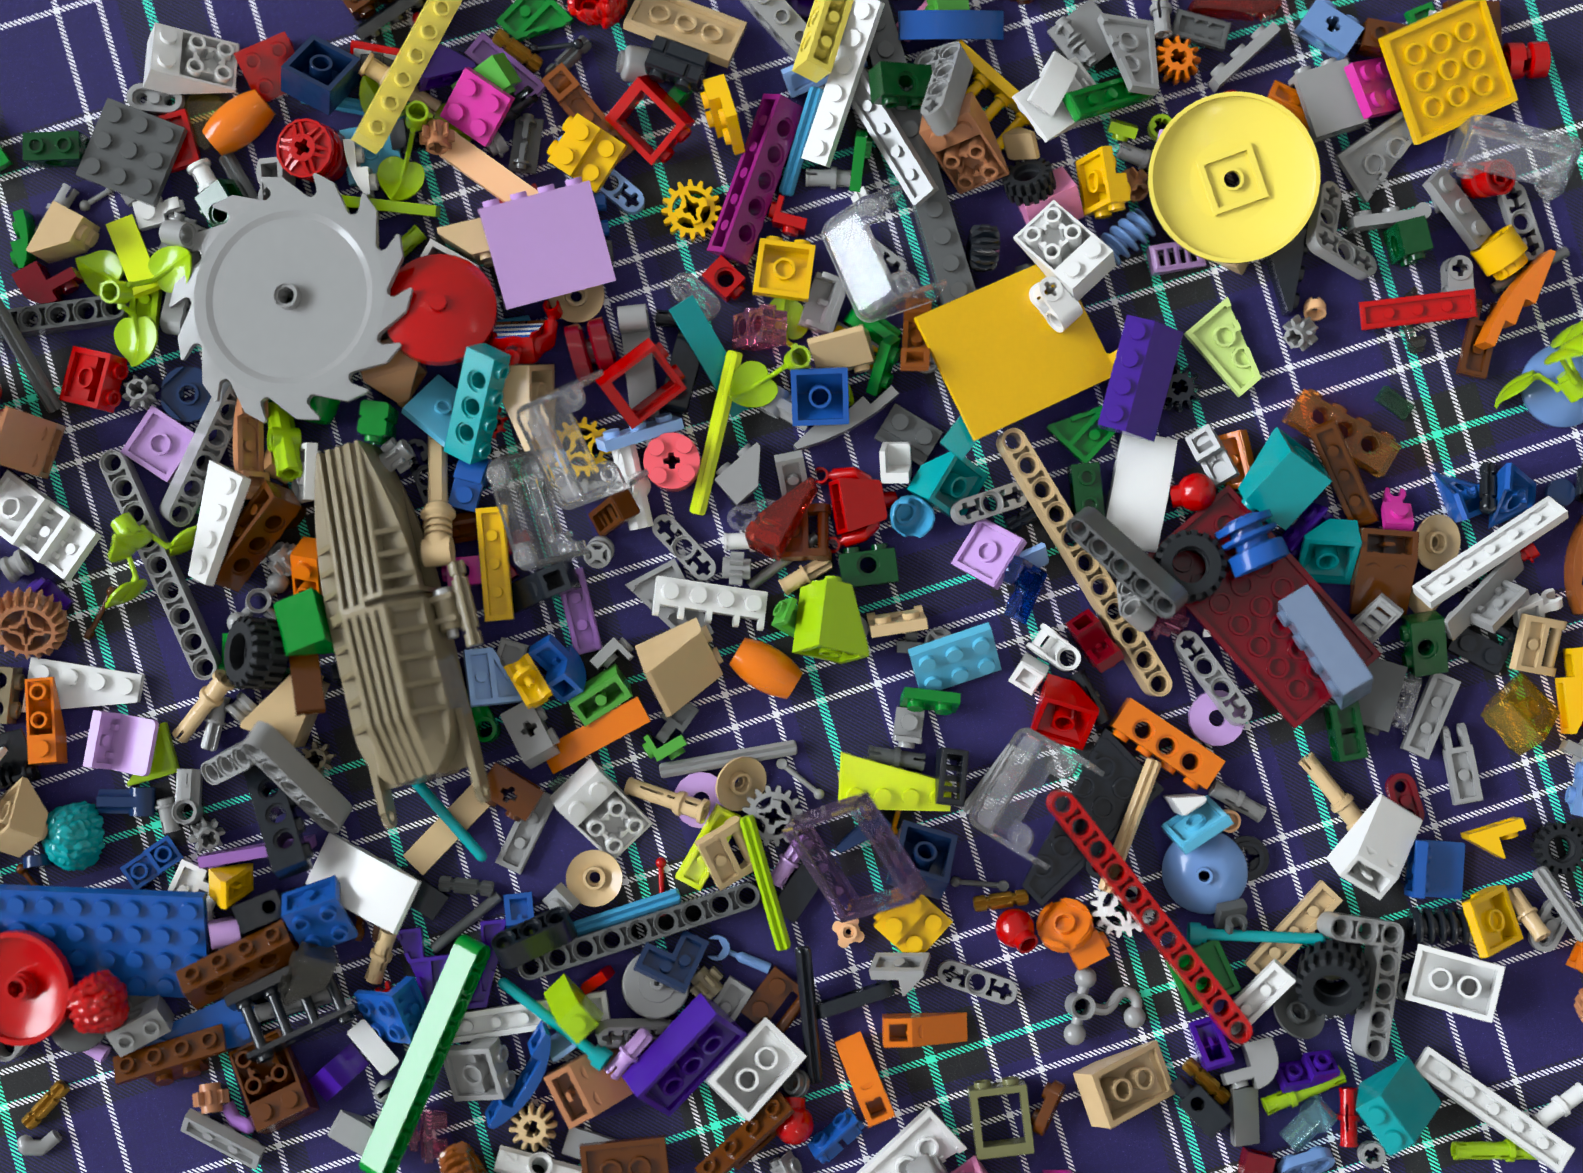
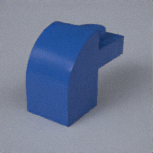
(468, 484)
(563, 665)

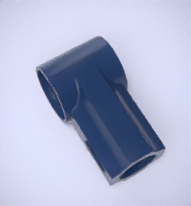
(132, 801)

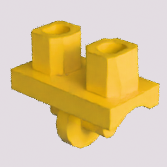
(528, 681)

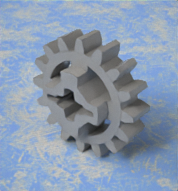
(774, 802)

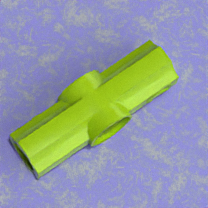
(284, 442)

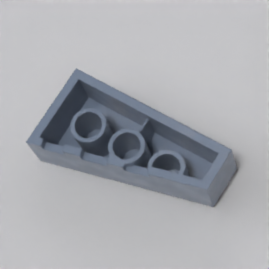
(1325, 646)

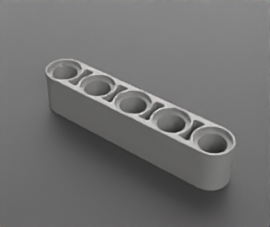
(296, 777)

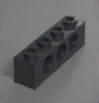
(283, 861)

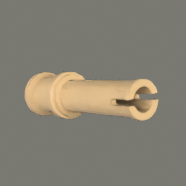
(377, 71)
(209, 698)
(679, 802)
(1340, 802)

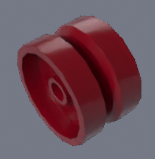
(588, 352)

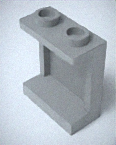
(1327, 99)

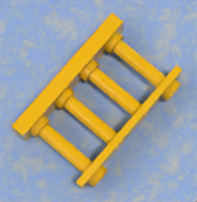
(989, 78)

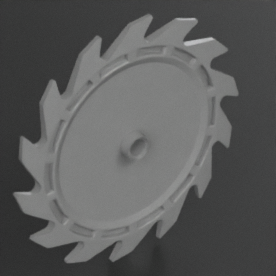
(336, 307)

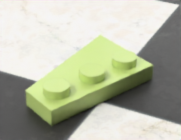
(1224, 348)

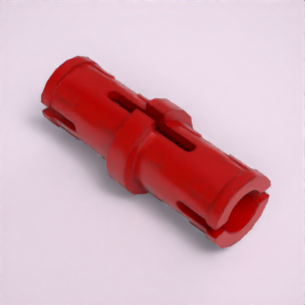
(1348, 1117)

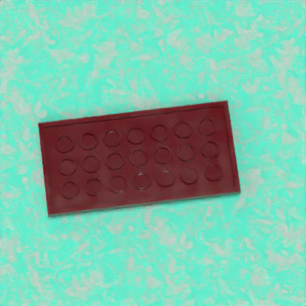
(1245, 619)

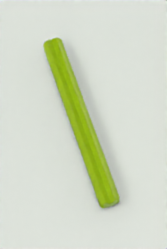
(765, 882)

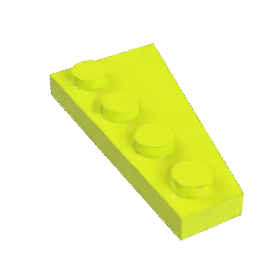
(888, 785)

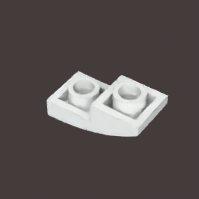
(1053, 83)
(363, 176)

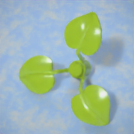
(398, 176)
(101, 272)
(1568, 381)
(751, 382)
(127, 541)

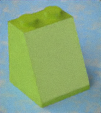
(829, 622)

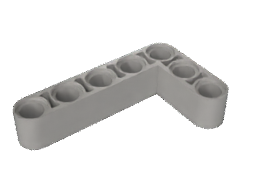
(1385, 976)

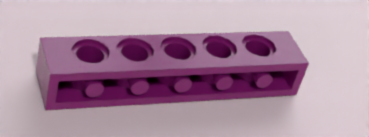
(755, 179)

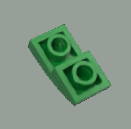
(24, 229)

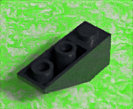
(1286, 272)
(544, 586)

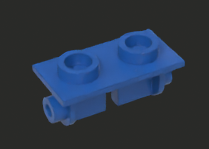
(826, 1143)

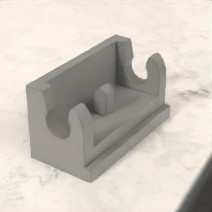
(823, 304)

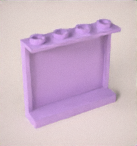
(546, 243)

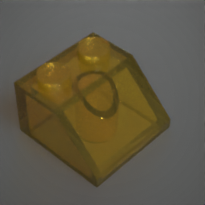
(1520, 714)

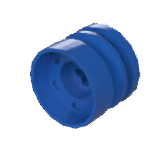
(1252, 543)

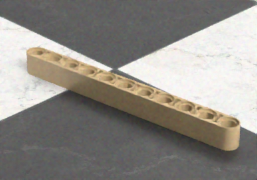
(1071, 555)

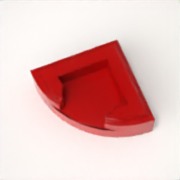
(598, 979)

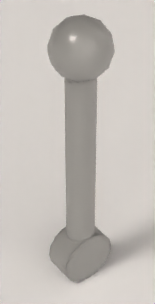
(85, 204)
(782, 764)

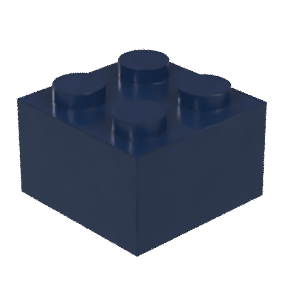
(320, 74)
(931, 853)

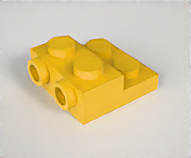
(722, 112)
(586, 151)
(1100, 185)
(784, 268)
(1492, 920)
(913, 925)

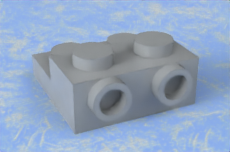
(479, 1070)

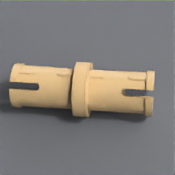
(380, 956)

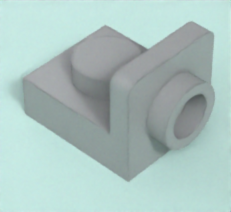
(607, 655)
(908, 727)

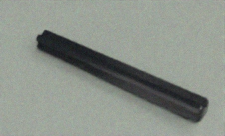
(809, 1013)

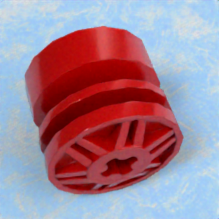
(325, 153)

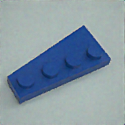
(214, 1014)

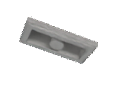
(1244, 1116)

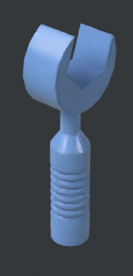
(741, 957)

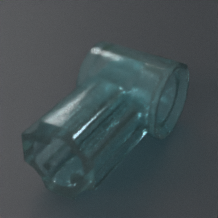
(1313, 1118)

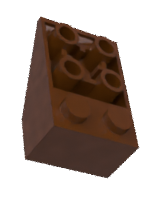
(1384, 566)
(274, 1090)

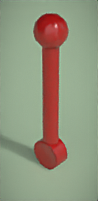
(661, 863)

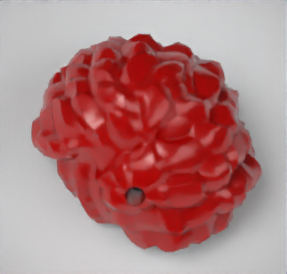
(598, 11)
(98, 1003)

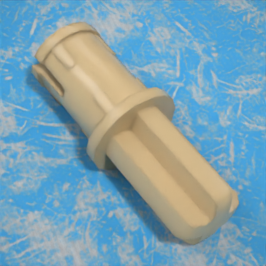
(804, 575)
(1528, 915)

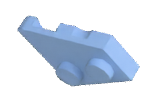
(487, 679)

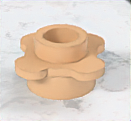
(845, 939)

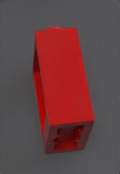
(628, 102)
(655, 400)

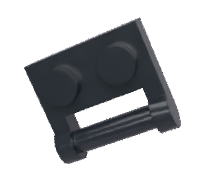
(1483, 651)

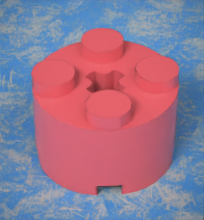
(660, 450)

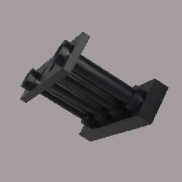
(267, 987)

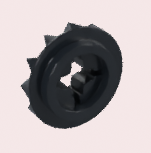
(1259, 864)

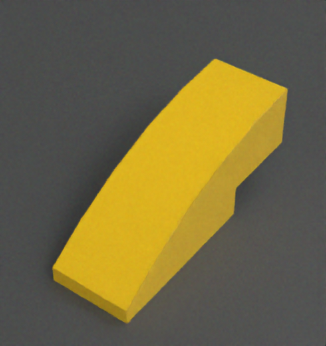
(1570, 691)

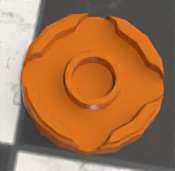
(1065, 925)

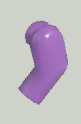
(236, 1120)

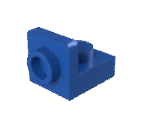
(518, 908)

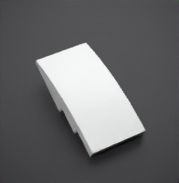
(1141, 488)
(43, 527)
(367, 883)

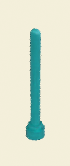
(453, 824)
(1200, 934)
(597, 1055)

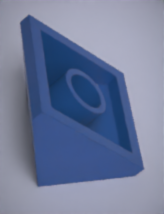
(820, 396)

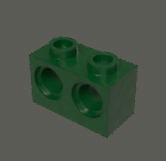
(1345, 732)

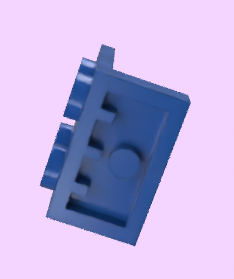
(1435, 869)
(317, 914)
(393, 1013)

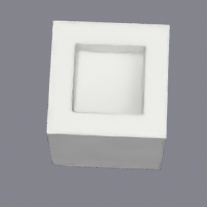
(895, 462)

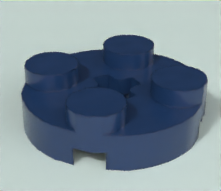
(173, 394)

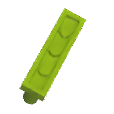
(396, 206)

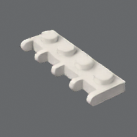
(710, 599)

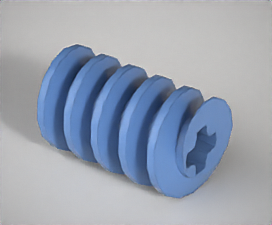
(1127, 233)

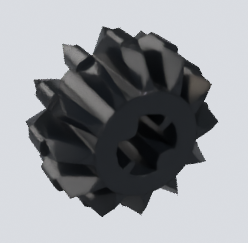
(983, 247)
(1188, 387)

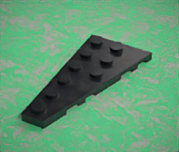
(1106, 804)

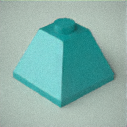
(947, 481)
(1331, 551)

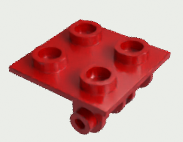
(263, 63)

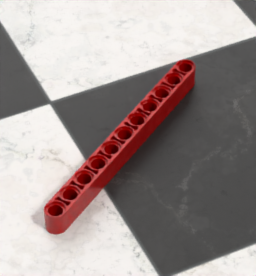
(1158, 926)

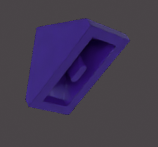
(443, 69)
(1210, 1044)
(339, 1072)

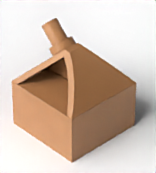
(397, 378)

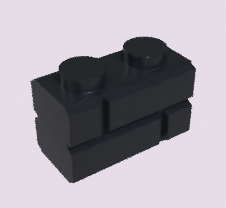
(676, 64)

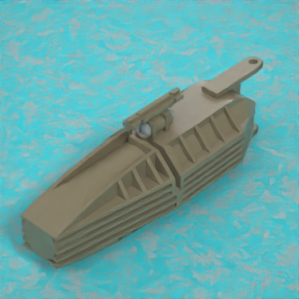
(394, 628)

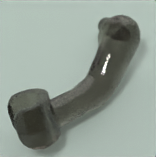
(1414, 343)

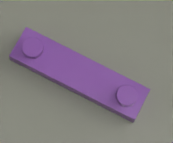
(243, 853)

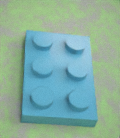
(955, 658)

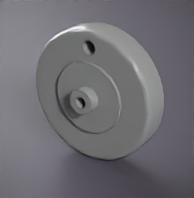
(649, 996)

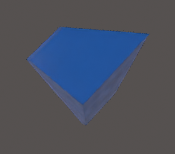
(1514, 494)
(1458, 496)

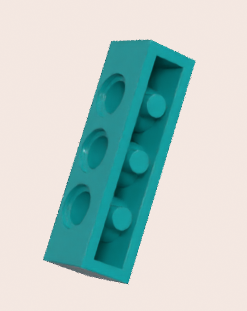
(477, 403)

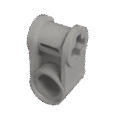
(1453, 280)

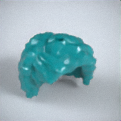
(74, 836)

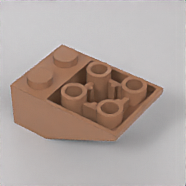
(968, 151)
(28, 442)
(583, 1090)

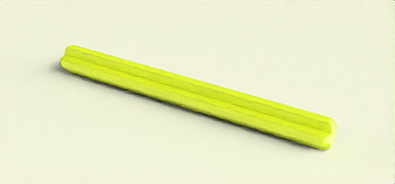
(715, 435)

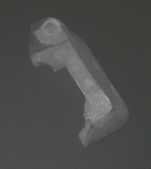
(530, 513)

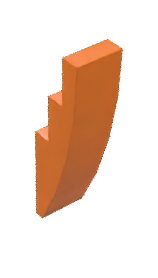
(1520, 293)
(599, 734)

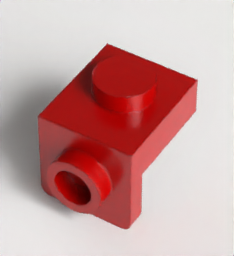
(790, 224)

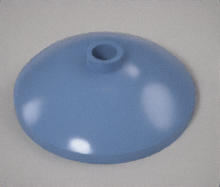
(1543, 401)
(1218, 857)

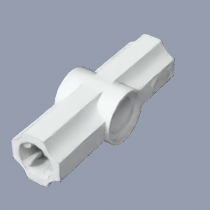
(628, 463)
(517, 1161)

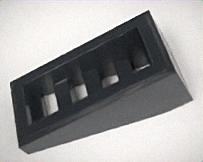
(941, 766)

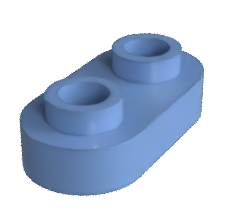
(1313, 1161)

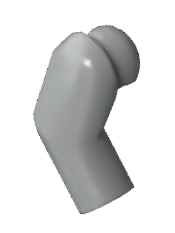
(31, 1147)

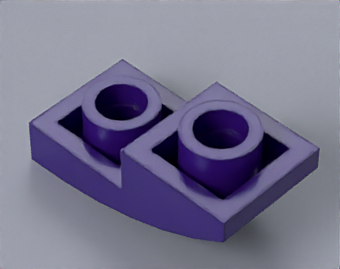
(1308, 1072)

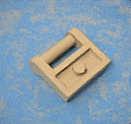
(897, 622)
(1531, 644)
(719, 856)

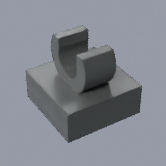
(910, 642)
(1230, 915)

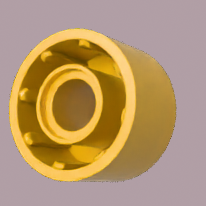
(1501, 253)

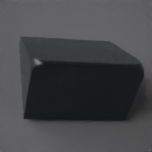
(400, 135)

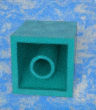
(1283, 479)
(1397, 1105)

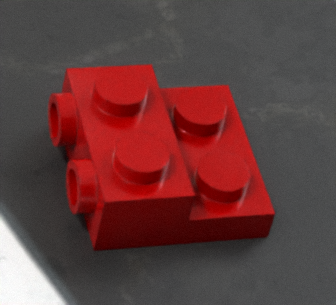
(94, 379)

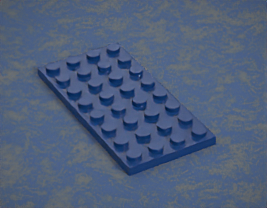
(127, 931)

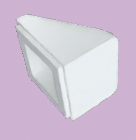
(1029, 673)

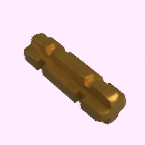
(517, 50)
(1000, 900)
(1206, 1081)
(45, 1104)

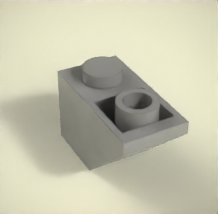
(741, 477)

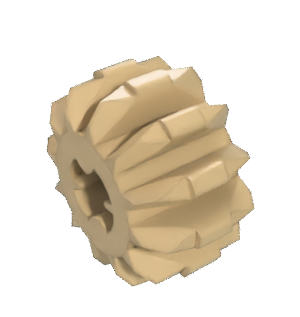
(543, 1124)

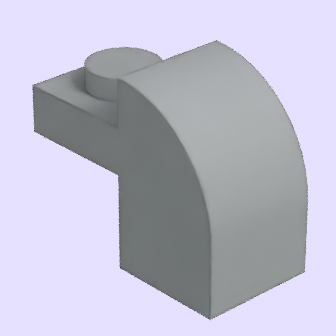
(1261, 1065)

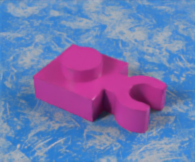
(1395, 513)

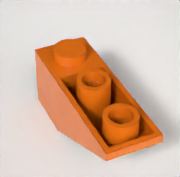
(305, 566)
(44, 723)
(923, 1029)
(865, 1079)

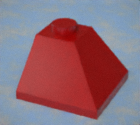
(1064, 712)

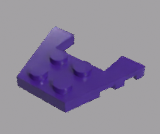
(429, 968)

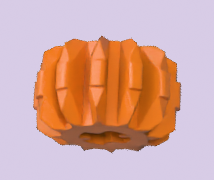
(1177, 50)

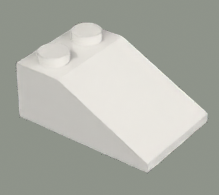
(1455, 983)
(755, 1069)

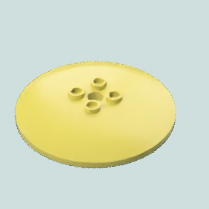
(1274, 168)

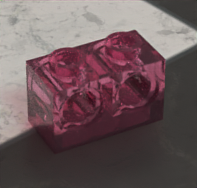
(759, 328)

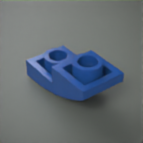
(151, 863)

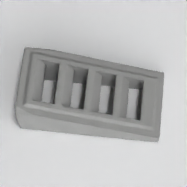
(1378, 629)

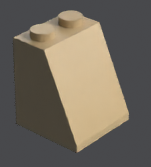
(680, 664)
(279, 711)

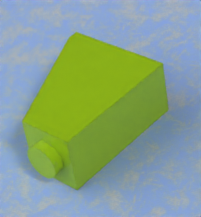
(572, 1008)

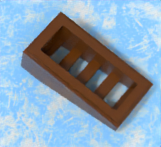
(615, 510)

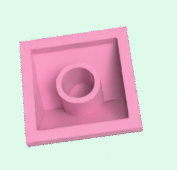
(1065, 195)

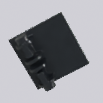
(15, 762)

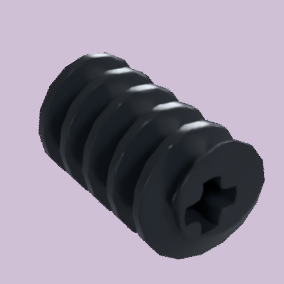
(1438, 924)

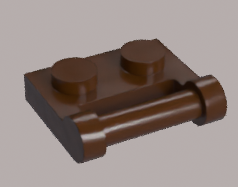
(799, 546)
(769, 998)

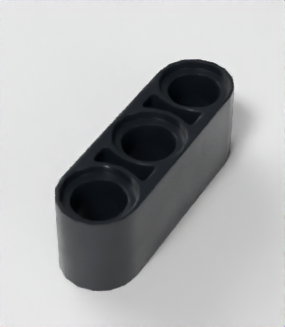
(689, 366)
(534, 937)

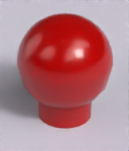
(1193, 492)
(1016, 930)
(799, 1125)

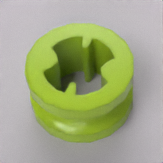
(1151, 125)

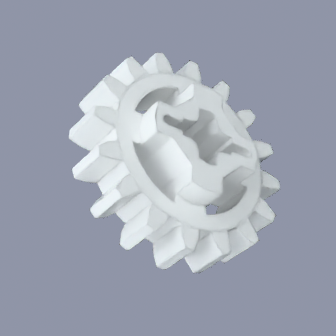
(1108, 910)

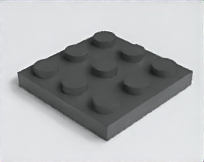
(131, 152)

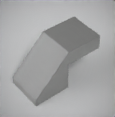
(351, 1131)

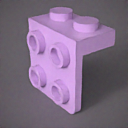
(121, 743)

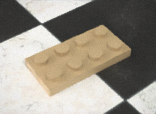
(688, 25)

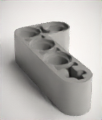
(946, 86)
(177, 234)
(635, 329)

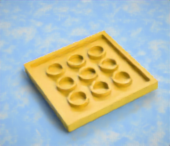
(1448, 69)

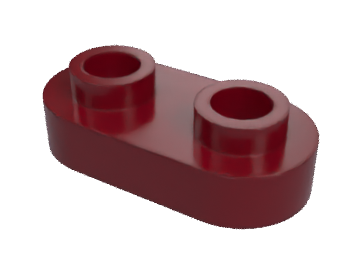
(1408, 796)

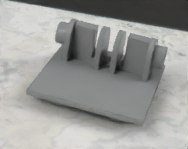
(1081, 35)

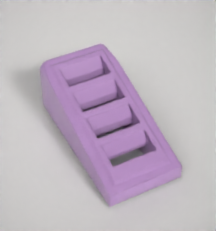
(1154, 262)

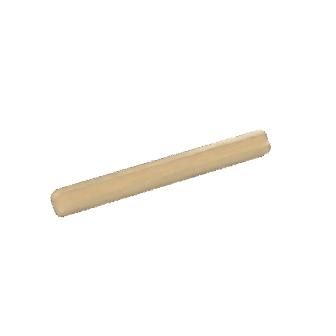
(1133, 816)

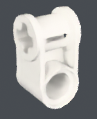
(1057, 305)
(1053, 648)

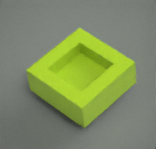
(1122, 130)

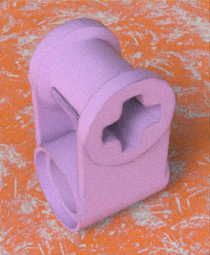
(223, 932)

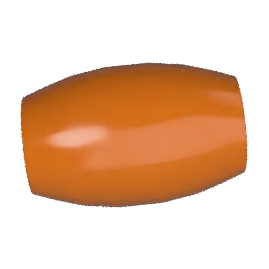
(238, 122)
(765, 668)

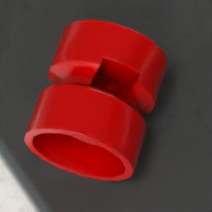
(1527, 60)
(1486, 185)

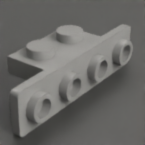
(1490, 601)

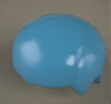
(911, 516)

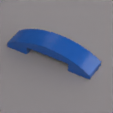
(951, 24)
(539, 1047)

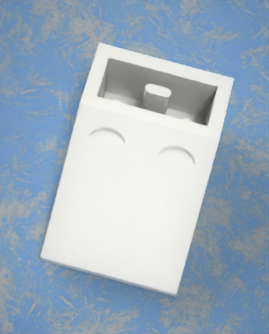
(189, 62)
(1052, 126)
(1066, 249)
(600, 809)
(1376, 847)

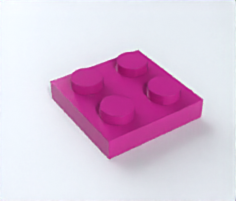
(1373, 87)
(477, 106)

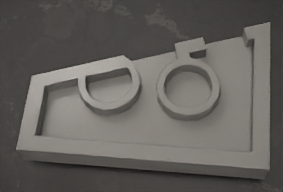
(1133, 51)
(1374, 154)
(644, 588)

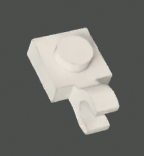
(151, 217)
(1539, 605)

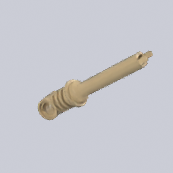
(438, 514)

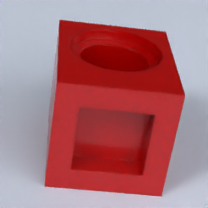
(723, 267)

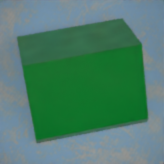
(304, 624)

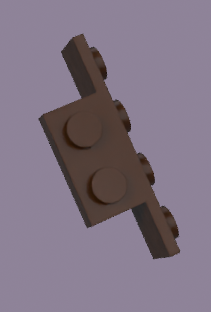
(172, 1058)
(748, 1138)

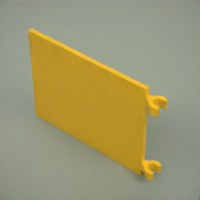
(1006, 357)

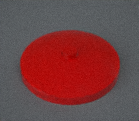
(448, 309)
(31, 987)

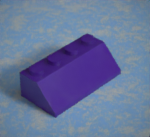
(1140, 378)
(684, 1055)

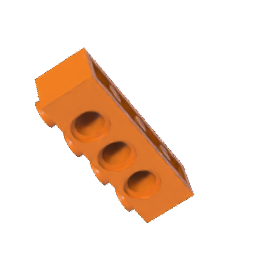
(1206, 762)

